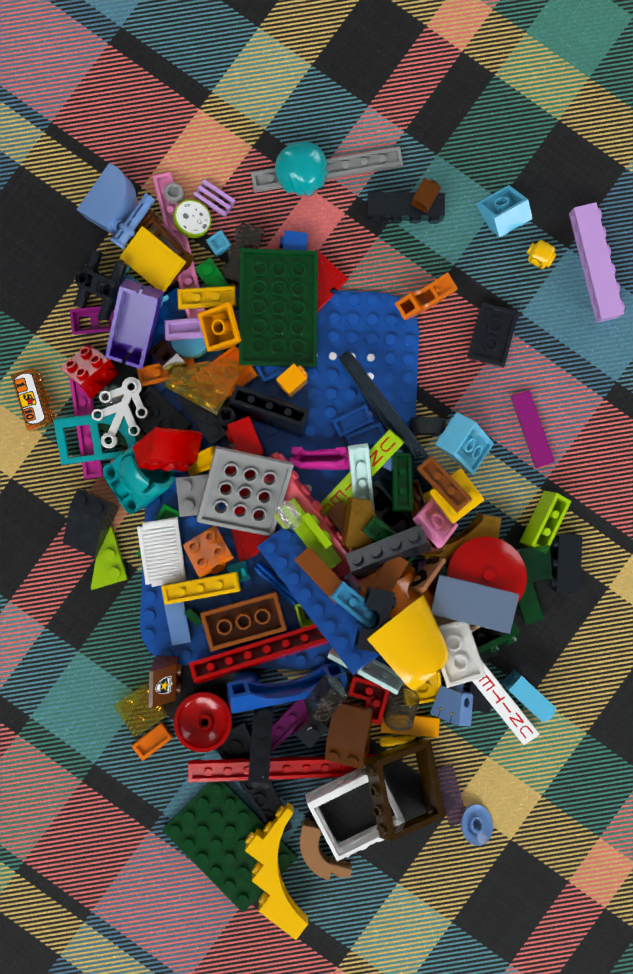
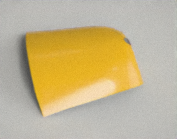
(412, 644)

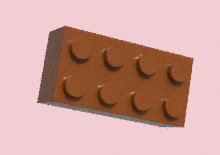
(243, 620)

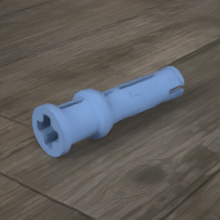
(127, 229)

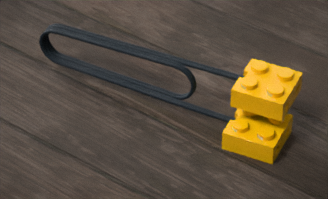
(369, 391)

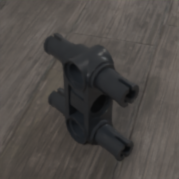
(91, 281)

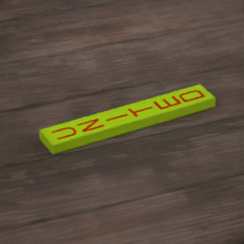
(378, 456)

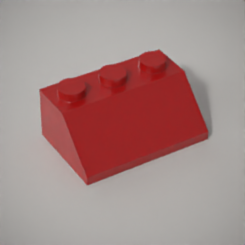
(168, 449)

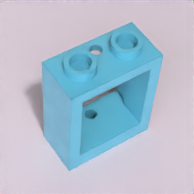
(529, 696)

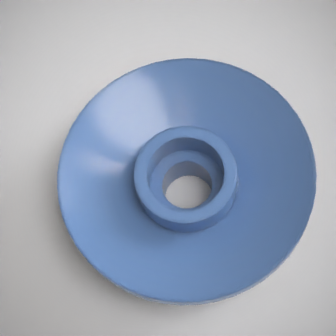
(483, 825)

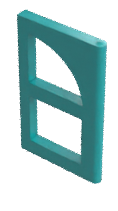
(62, 423)

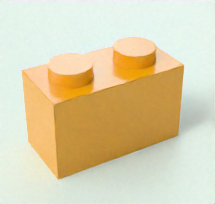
(292, 380)

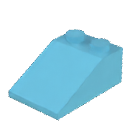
(464, 442)

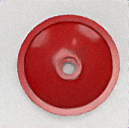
(189, 722)

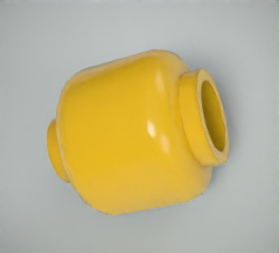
(541, 254)

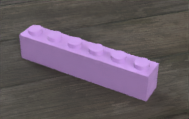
(596, 262)

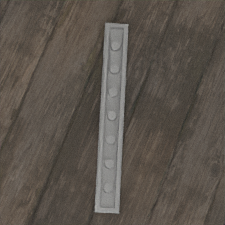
(339, 167)

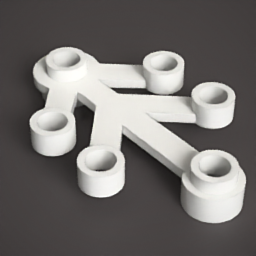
(121, 409)

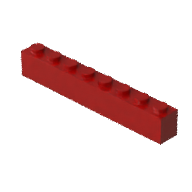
(256, 653)

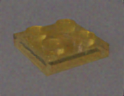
(136, 713)

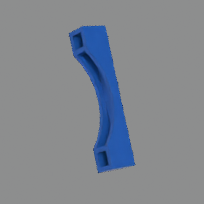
(250, 695)

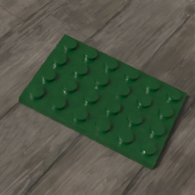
(278, 307)
(213, 835)

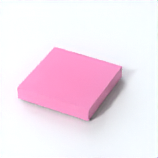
(434, 523)

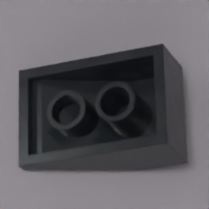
(88, 522)

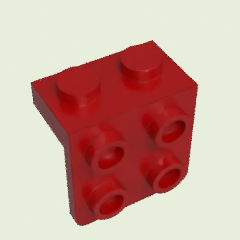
(90, 370)

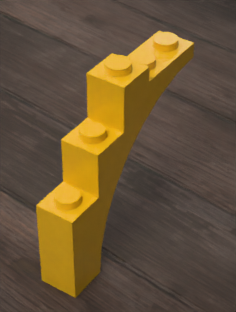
(275, 901)

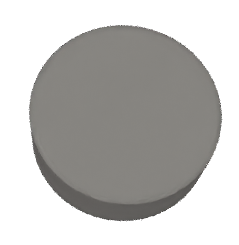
(173, 193)

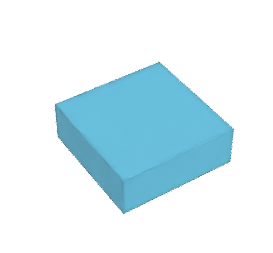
(218, 243)

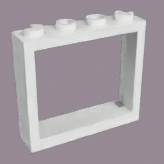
(334, 789)

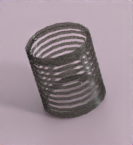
(407, 710)

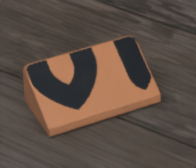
(426, 575)

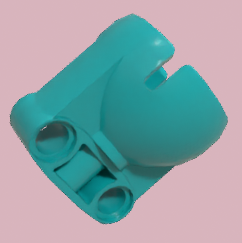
(135, 485)

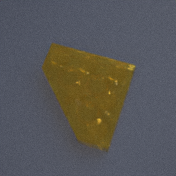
(205, 382)

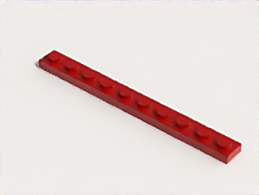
(279, 769)

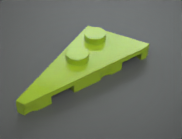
(109, 563)

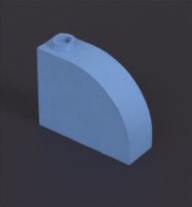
(109, 200)

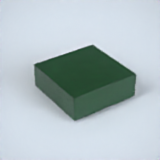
(194, 616)

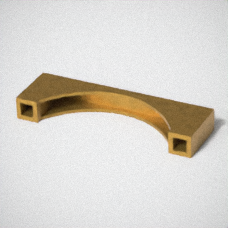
(360, 511)

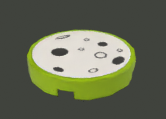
(192, 218)

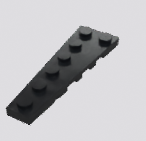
(264, 799)

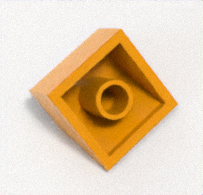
(219, 327)

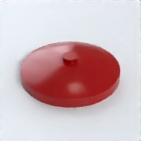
(489, 563)

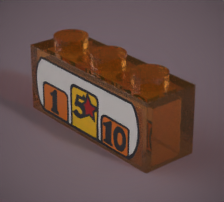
(33, 399)

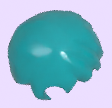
(301, 168)

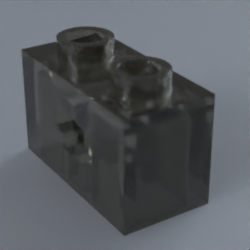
(325, 698)

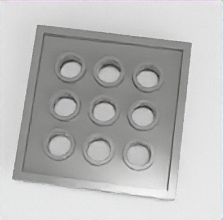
(243, 462)

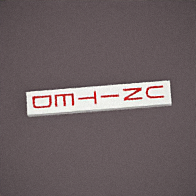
(506, 707)

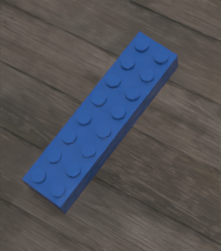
(332, 620)

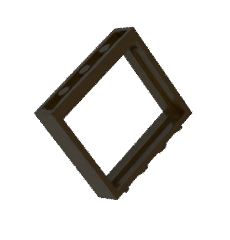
(429, 783)

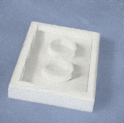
(464, 660)

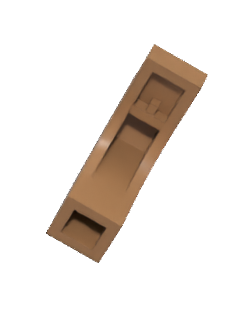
(315, 858)

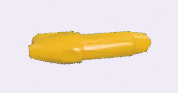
(392, 741)

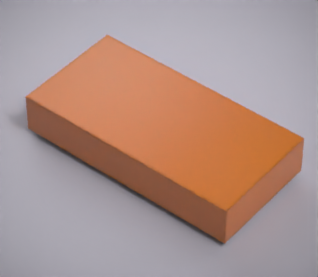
(152, 741)

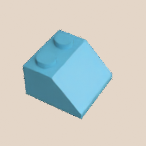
(505, 210)

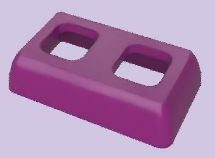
(92, 312)

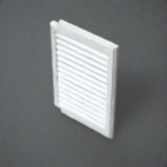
(161, 552)

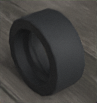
(427, 425)

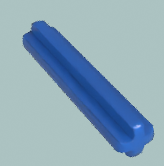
(275, 582)

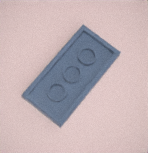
(475, 604)

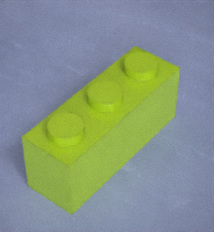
(545, 520)

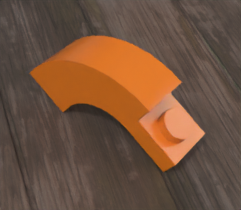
(427, 297)

